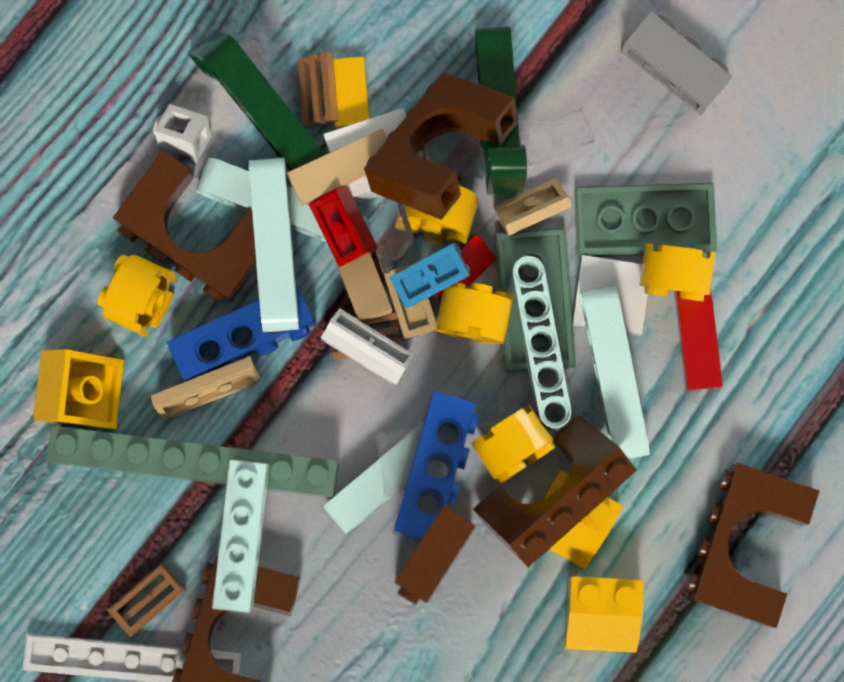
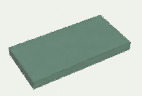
(628, 216)
(551, 250)

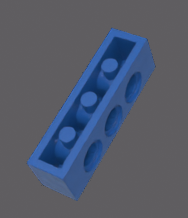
(188, 347)
(442, 411)

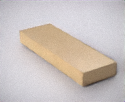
(335, 168)
(205, 388)

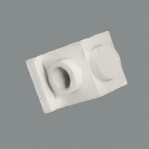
(182, 132)

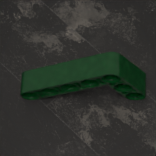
(227, 63)
(495, 67)

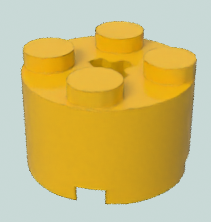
(453, 227)
(677, 270)
(137, 294)
(475, 313)
(513, 442)

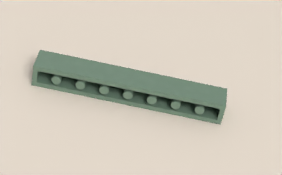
(186, 460)

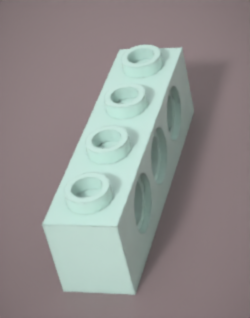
(241, 536)

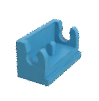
(430, 275)

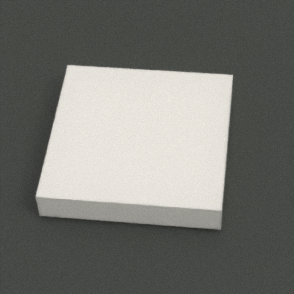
(603, 272)

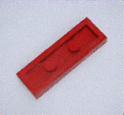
(698, 343)

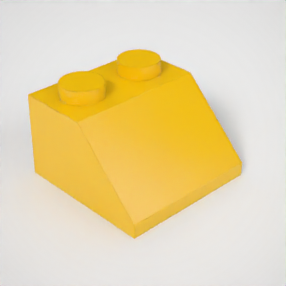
(78, 389)
(587, 536)
(603, 613)

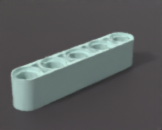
(232, 187)
(273, 245)
(544, 326)
(614, 370)
(366, 492)

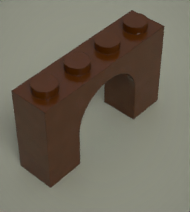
(445, 108)
(146, 217)
(537, 526)
(434, 556)
(717, 581)
(273, 592)

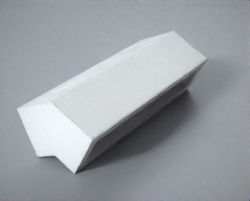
(367, 347)

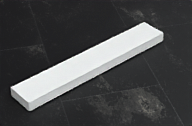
(112, 658)

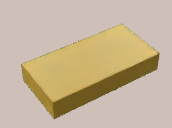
(350, 91)

